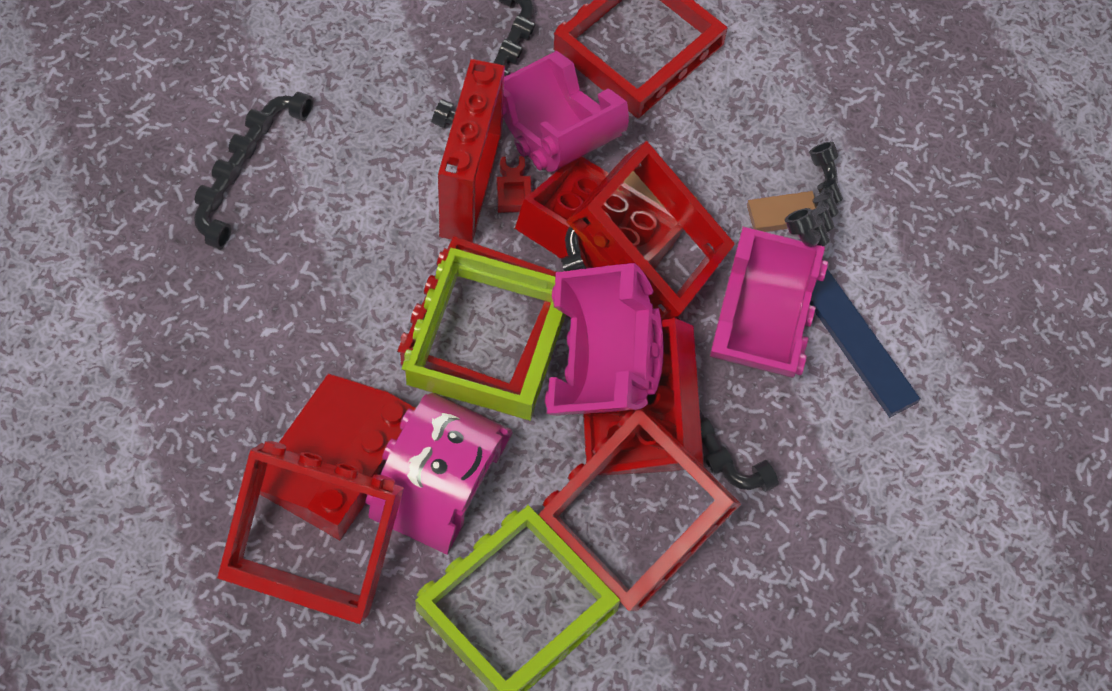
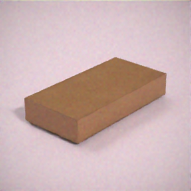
(770, 212)

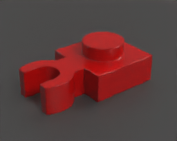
(512, 187)

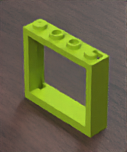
(498, 275)
(556, 650)

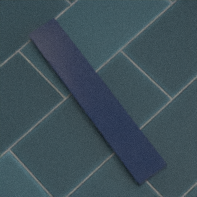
(862, 347)

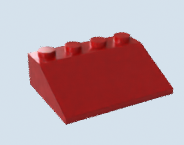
(557, 198)
(672, 405)
(345, 426)

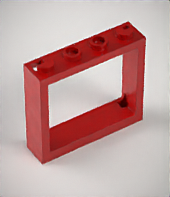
(663, 81)
(472, 149)
(615, 248)
(439, 365)
(681, 550)
(290, 586)

